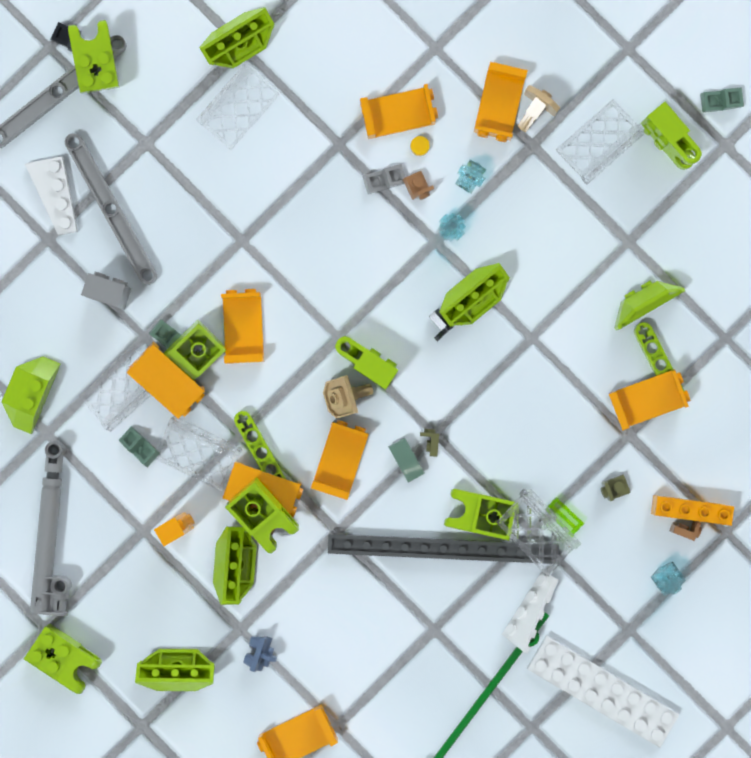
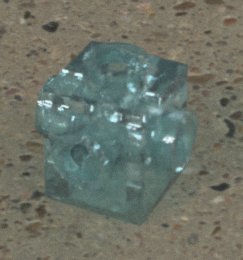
(470, 176)
(451, 234)
(668, 579)

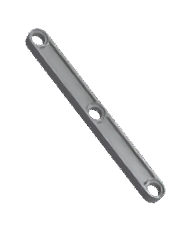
(46, 101)
(104, 197)

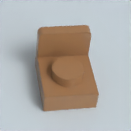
(417, 186)
(682, 530)

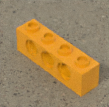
(692, 510)
(174, 528)

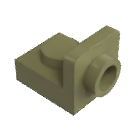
(432, 446)
(614, 488)

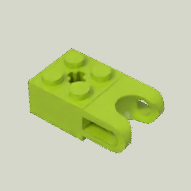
(94, 53)
(671, 136)
(193, 361)
(368, 362)
(476, 514)
(263, 520)
(67, 658)

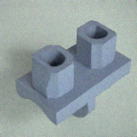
(262, 655)

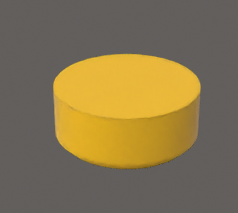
(419, 146)

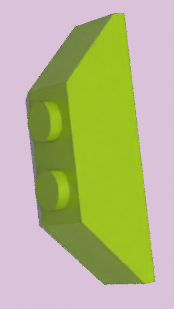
(238, 39)
(474, 295)
(644, 301)
(29, 392)
(234, 565)
(175, 670)

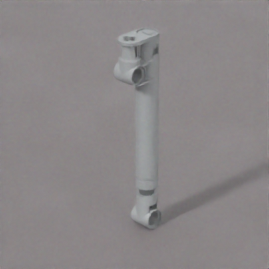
(45, 595)

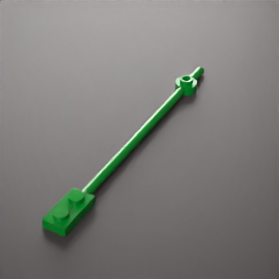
(487, 692)

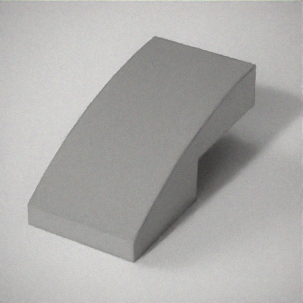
(384, 179)

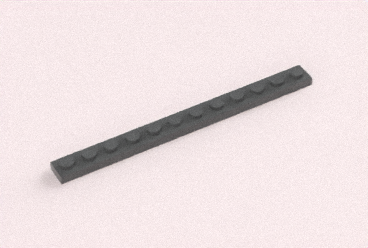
(433, 548)

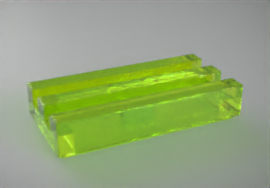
(575, 527)

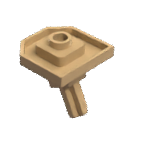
(541, 101)
(341, 396)

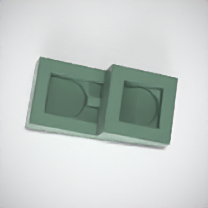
(722, 100)
(164, 333)
(139, 446)
(406, 460)

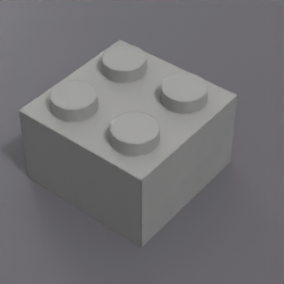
(106, 291)

